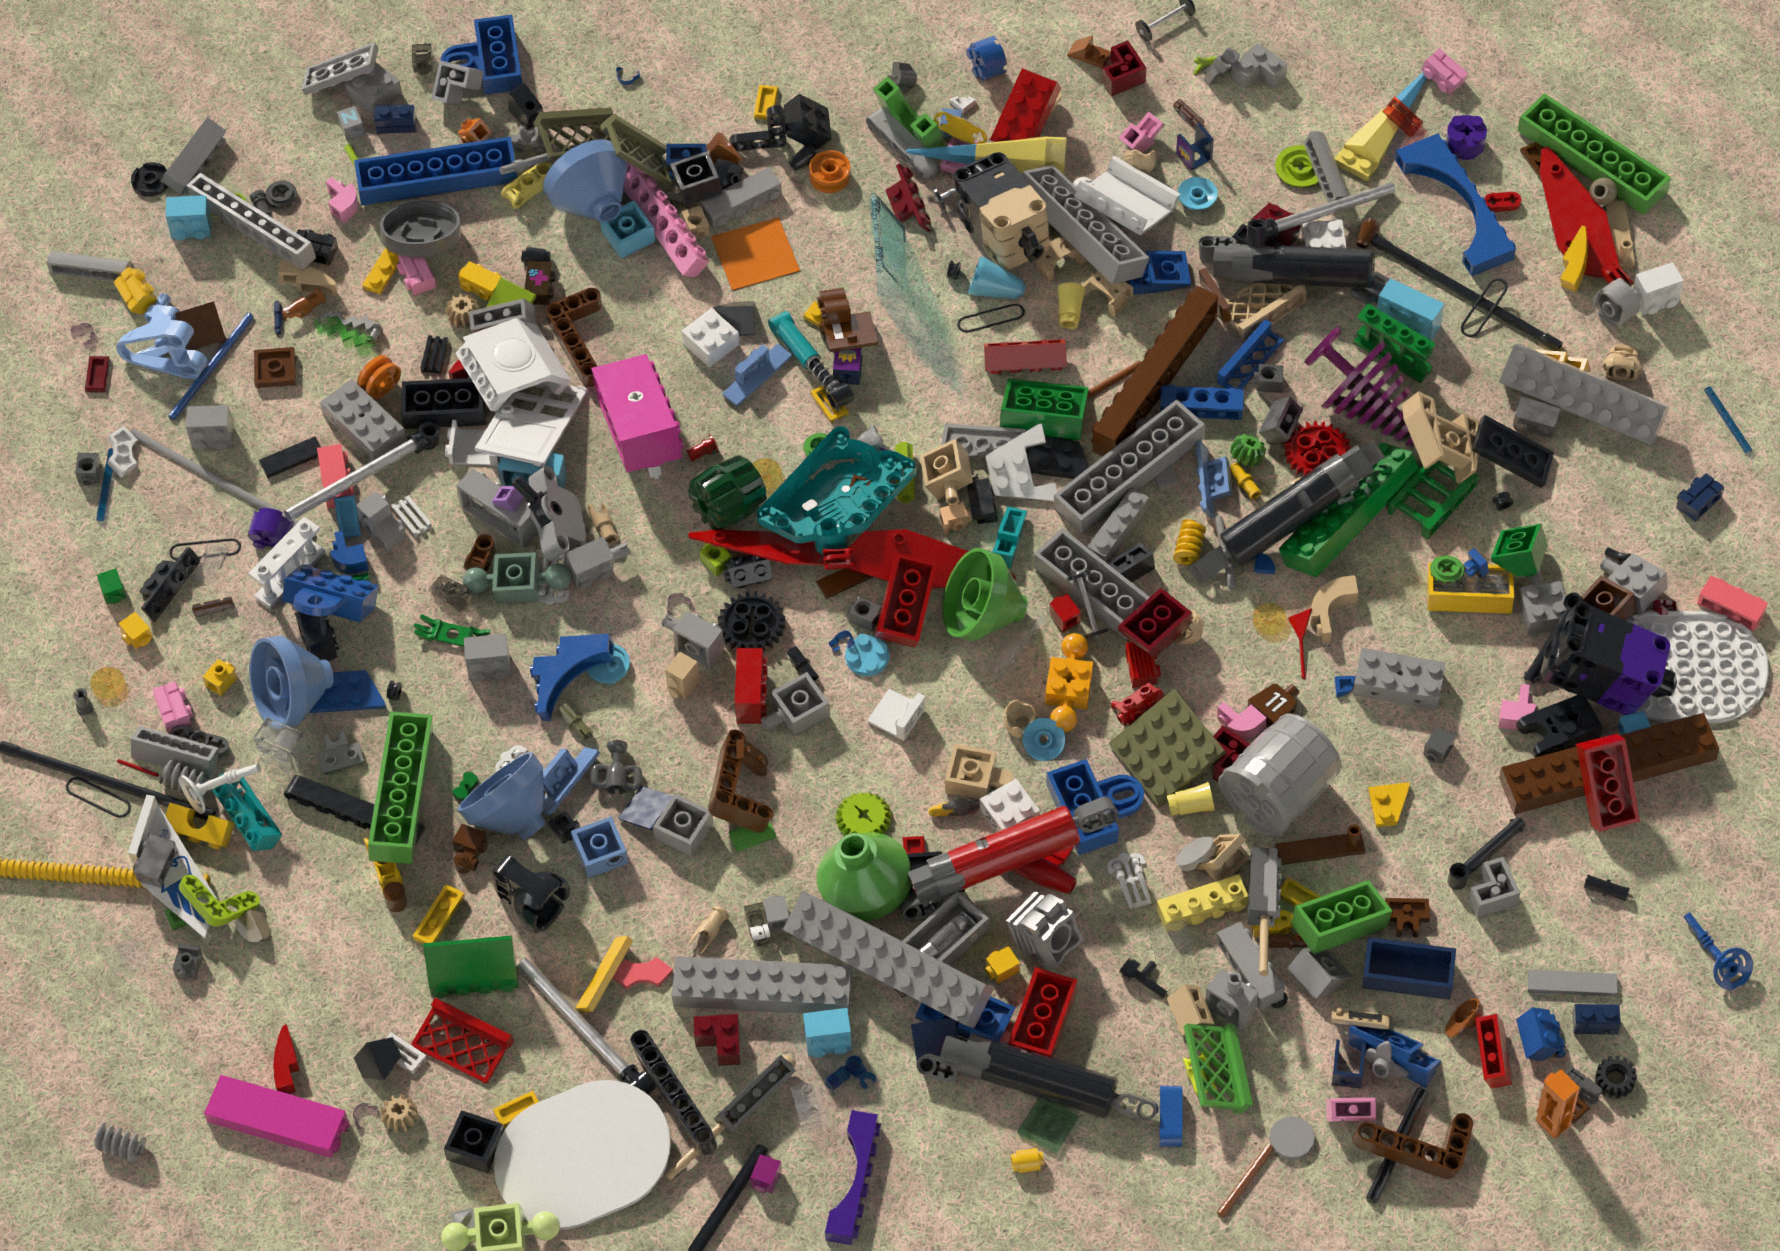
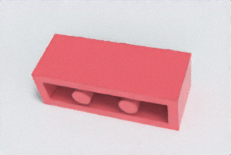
(333, 468)
(1732, 602)

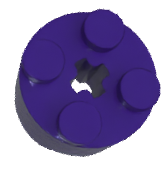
(1466, 136)
(268, 527)

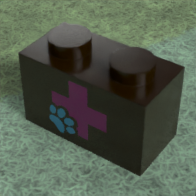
(539, 281)

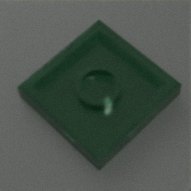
(1048, 1125)

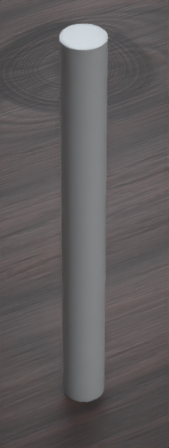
(1229, 569)

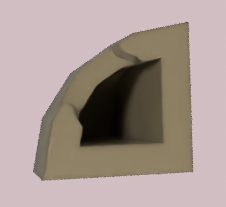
(253, 926)

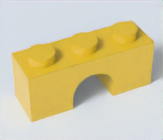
(215, 831)

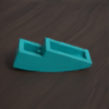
(1010, 534)

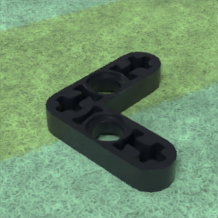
(745, 141)

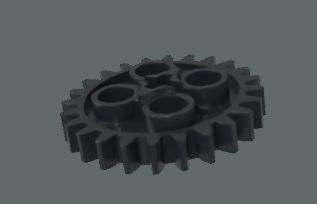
(771, 624)

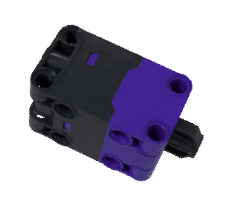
(1608, 660)

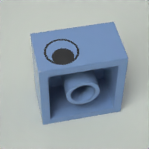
(599, 847)

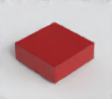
(914, 844)

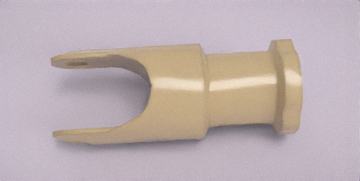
(603, 524)
(710, 927)

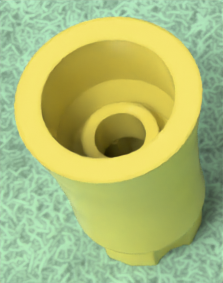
(1070, 304)
(1191, 800)

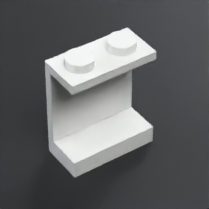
(462, 447)

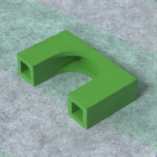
(921, 127)

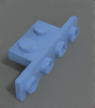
(755, 371)
(1214, 479)
(563, 774)

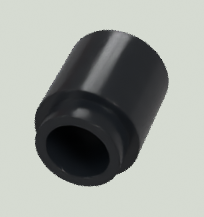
(535, 254)

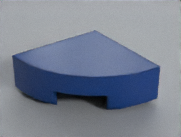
(1264, 565)
(1343, 685)

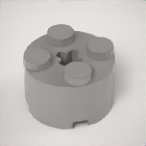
(1617, 302)

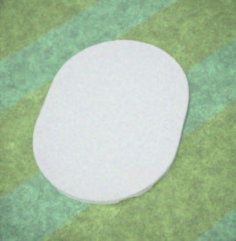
(1715, 664)
(583, 1153)

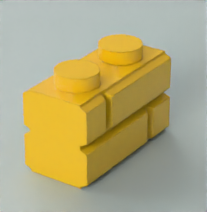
(135, 290)

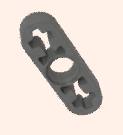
(196, 734)

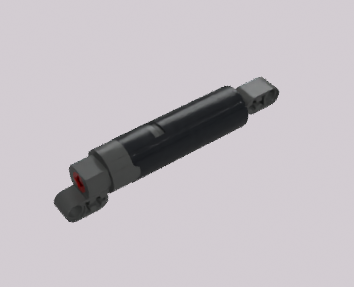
(1289, 510)
(1033, 1075)

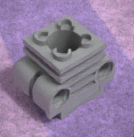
(1045, 929)

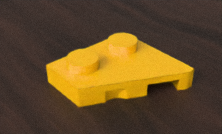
(1388, 803)

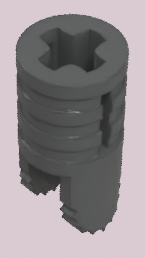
(1588, 1089)

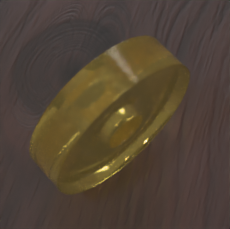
(773, 470)
(1269, 627)
(107, 691)

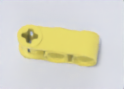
(526, 185)

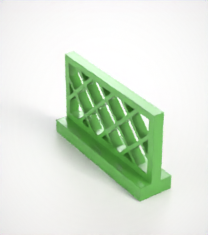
(1232, 1067)

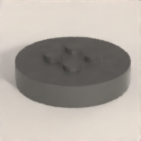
(420, 229)

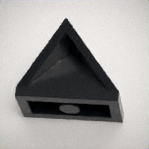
(739, 316)
(378, 1058)

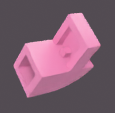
(1142, 135)
(344, 200)
(1512, 711)
(1244, 725)

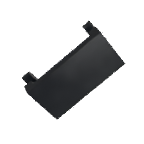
(982, 501)
(1134, 562)

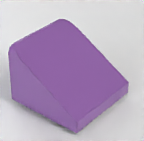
(508, 498)

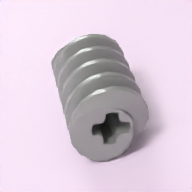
(171, 775)
(117, 1144)

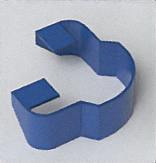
(626, 82)
(843, 634)

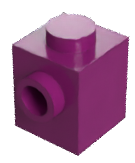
(766, 1174)

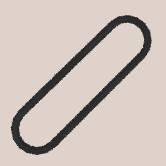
(987, 311)
(1491, 311)
(208, 541)
(93, 804)

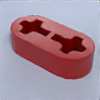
(1502, 201)

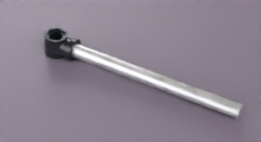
(1260, 230)
(424, 439)
(627, 1073)

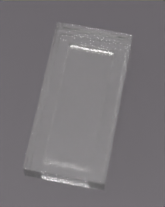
(210, 564)

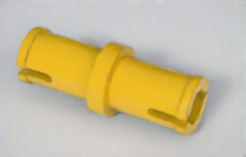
(1245, 481)

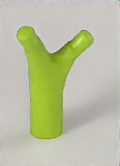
(1203, 63)

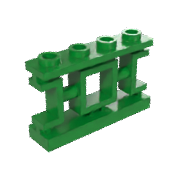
(1410, 347)

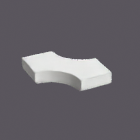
(122, 458)

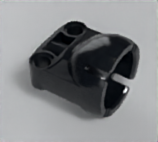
(530, 893)

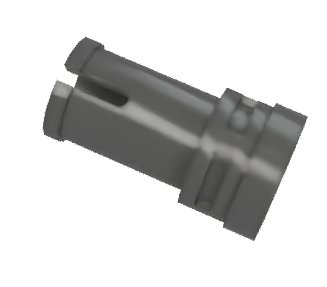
(259, 201)
(83, 703)

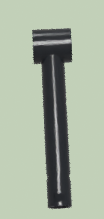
(1535, 669)
(1483, 854)

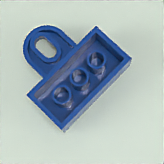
(493, 53)
(326, 594)
(1077, 785)

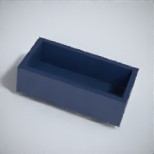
(1409, 968)

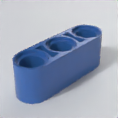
(1171, 1116)

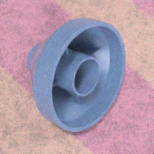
(588, 181)
(286, 679)
(509, 799)

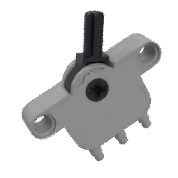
(553, 512)

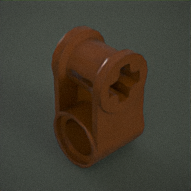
(479, 556)

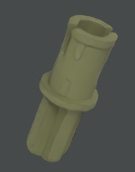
(575, 721)

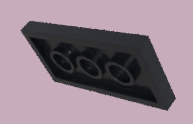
(1512, 451)

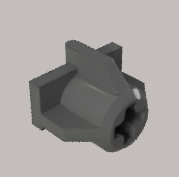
(903, 76)

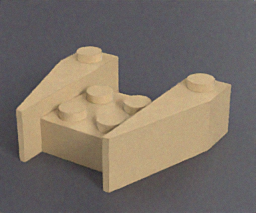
(1440, 438)

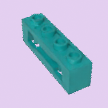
(248, 814)

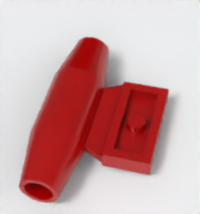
(1048, 873)

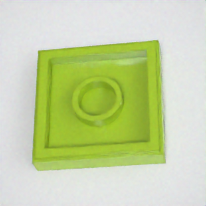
(508, 291)

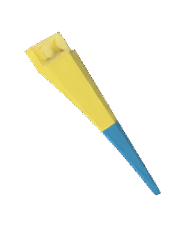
(1368, 146)
(1023, 153)

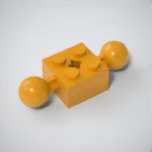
(1069, 682)

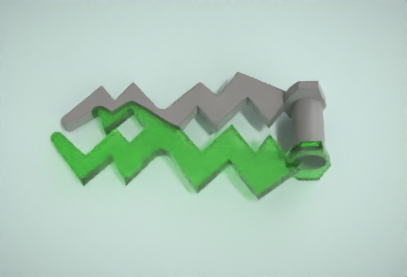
(342, 324)

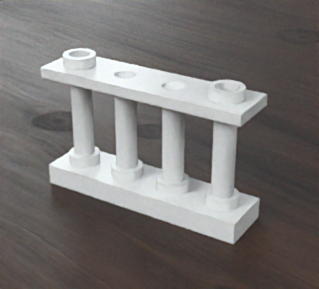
(287, 555)

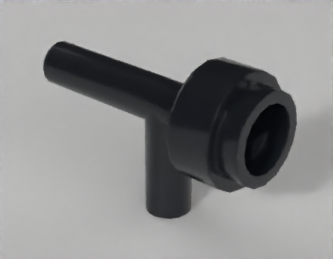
(1130, 970)

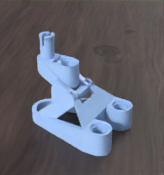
(170, 337)

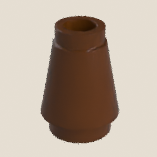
(1368, 230)

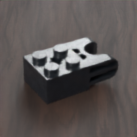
(1562, 725)

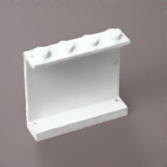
(1128, 196)

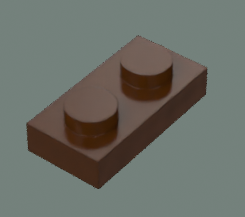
(751, 757)

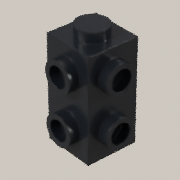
(747, 570)

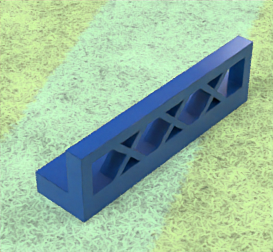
(1245, 352)

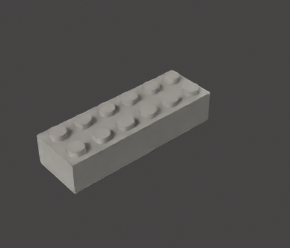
(1108, 591)

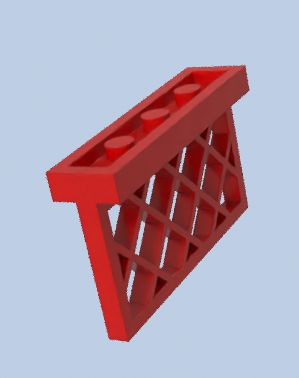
(471, 1024)

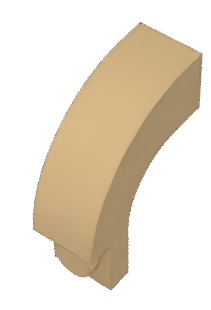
(1332, 594)

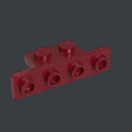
(905, 199)

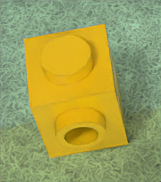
(135, 631)
(220, 677)
(1002, 965)

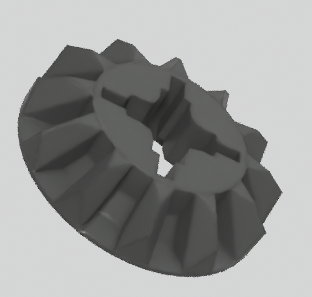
(283, 187)

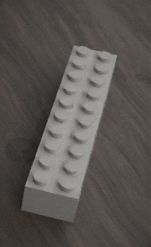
(888, 959)

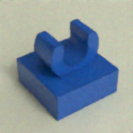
(1476, 564)

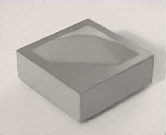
(464, 1217)

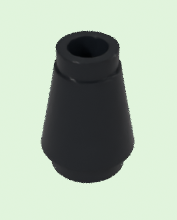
(802, 157)

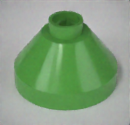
(981, 596)
(865, 875)

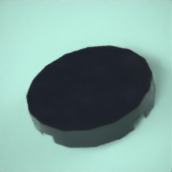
(151, 184)

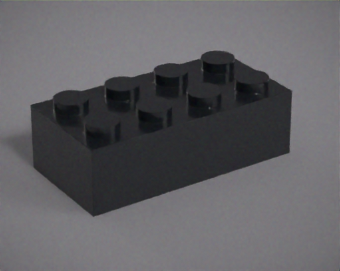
(441, 403)

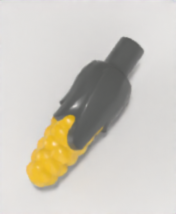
(953, 808)

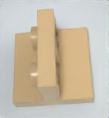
(1227, 858)

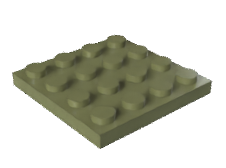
(1167, 747)

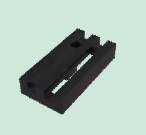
(437, 340)

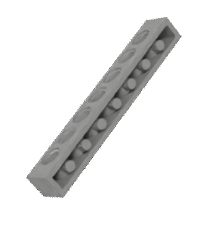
(253, 222)

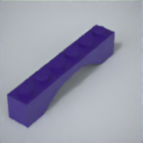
(843, 1218)

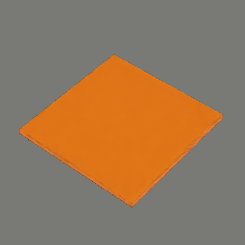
(755, 253)

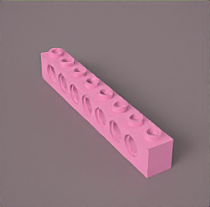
(667, 225)

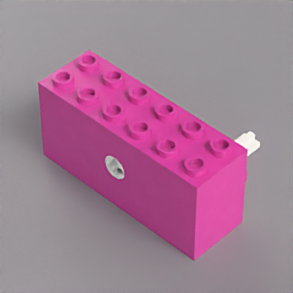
(638, 414)

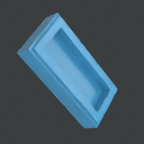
(347, 516)

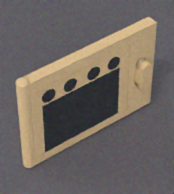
(1360, 1018)

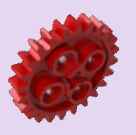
(1316, 449)

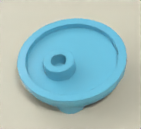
(867, 655)
(612, 671)

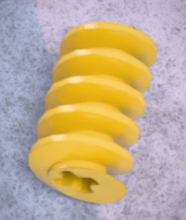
(1189, 542)

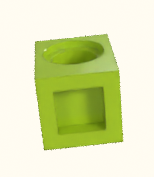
(715, 565)

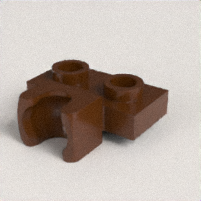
(1408, 913)

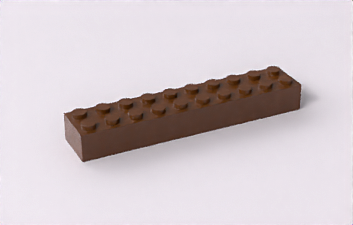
(1156, 370)
(1650, 753)

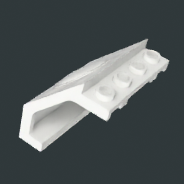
(510, 360)

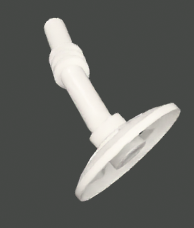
(196, 792)

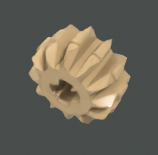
(459, 309)
(407, 1116)

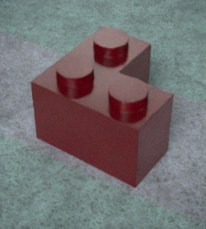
(1125, 71)
(1285, 237)
(1233, 747)
(719, 1032)

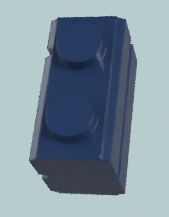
(395, 119)
(1699, 497)
(1596, 1019)

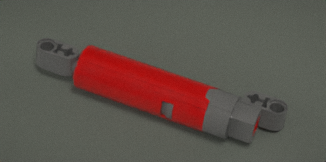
(1001, 854)

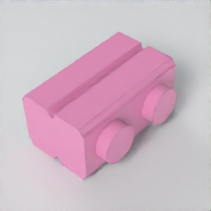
(1444, 71)
(417, 274)
(172, 706)
(1351, 1109)

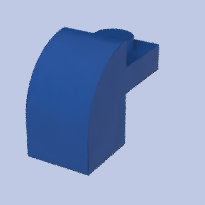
(348, 559)

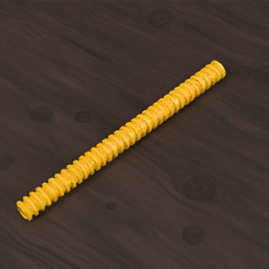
(71, 873)

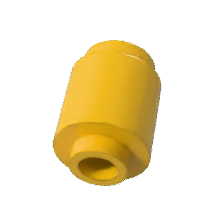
(1027, 1160)

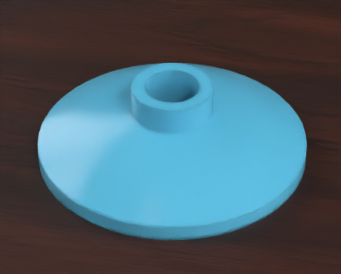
(1197, 187)
(1040, 750)

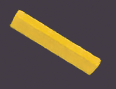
(604, 974)

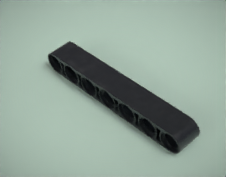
(334, 802)
(677, 1099)

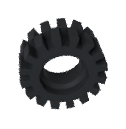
(1616, 1065)

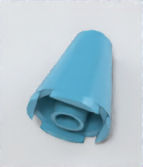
(995, 281)

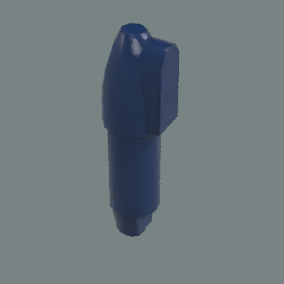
(278, 317)

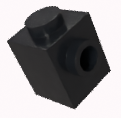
(728, 173)

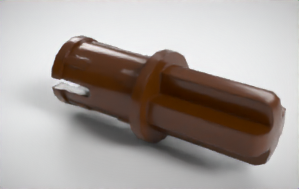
(1286, 941)

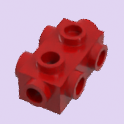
(1137, 703)

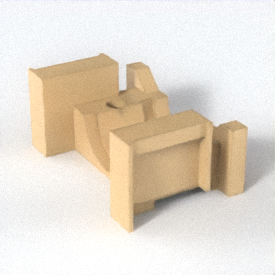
(1058, 248)
(1115, 292)

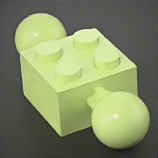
(500, 1229)

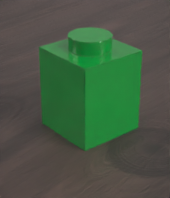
(111, 586)

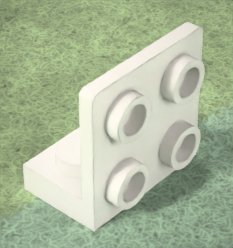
(897, 713)

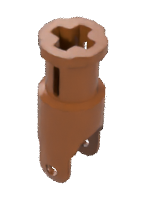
(304, 305)

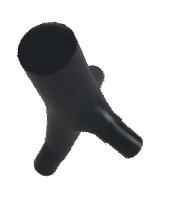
(1620, 557)

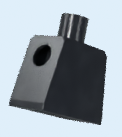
(524, 105)

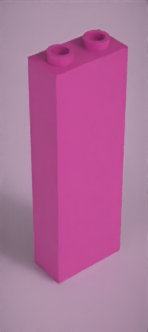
(276, 1116)

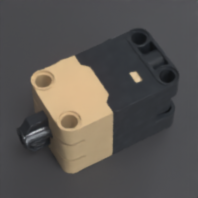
(1002, 211)

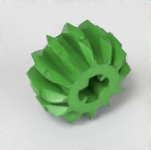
(1247, 450)

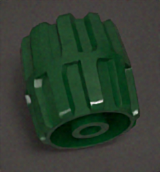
(727, 492)

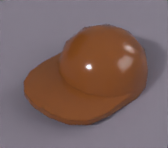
(1459, 1021)

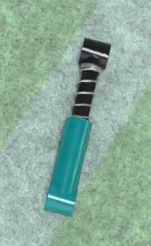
(785, 328)

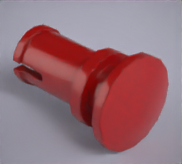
(703, 448)

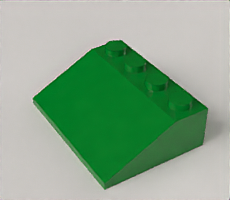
(1053, 405)
(471, 966)

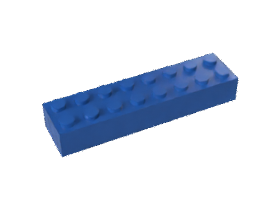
(434, 171)

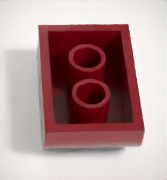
(1156, 623)

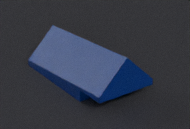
(1405, 1051)

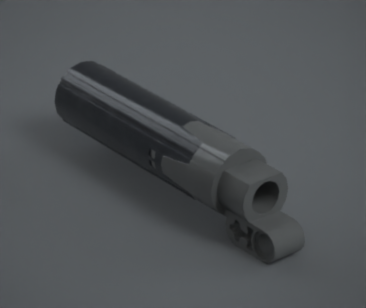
(1288, 263)

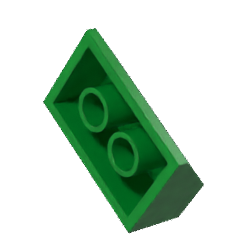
(1521, 550)

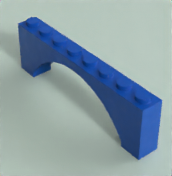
(1434, 160)

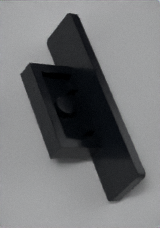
(166, 582)

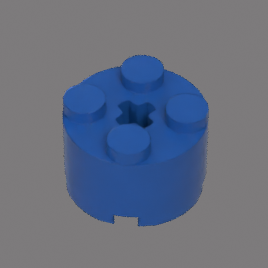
(987, 58)

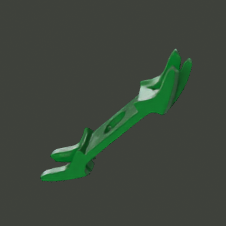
(439, 631)

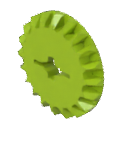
(1287, 167)
(878, 812)

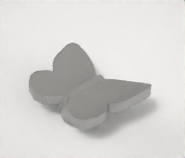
(1382, 1063)

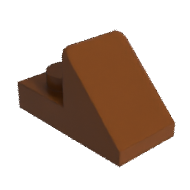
(1087, 52)
(722, 149)

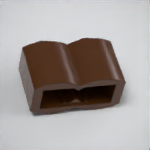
(834, 306)

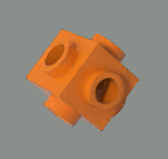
(474, 131)

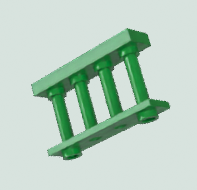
(1441, 511)

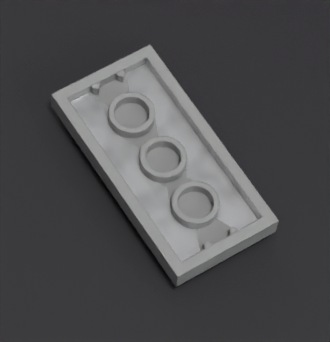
(340, 69)

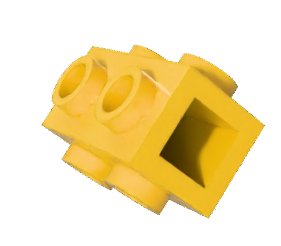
(478, 280)

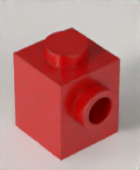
(1064, 612)

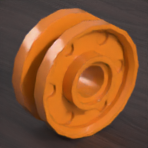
(829, 171)
(379, 377)

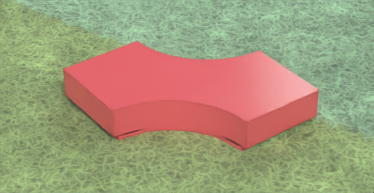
(650, 972)

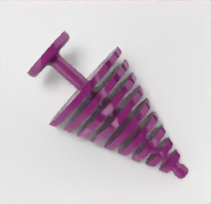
(1362, 383)

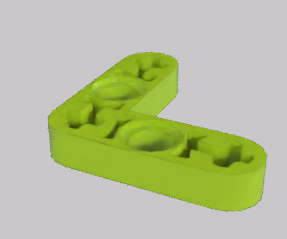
(216, 912)

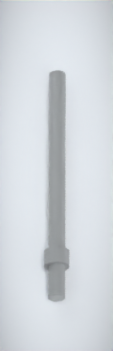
(520, 165)

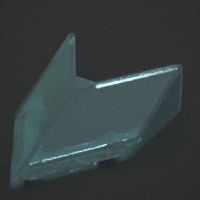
(889, 249)

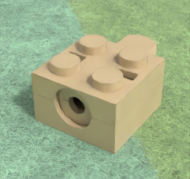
(974, 772)

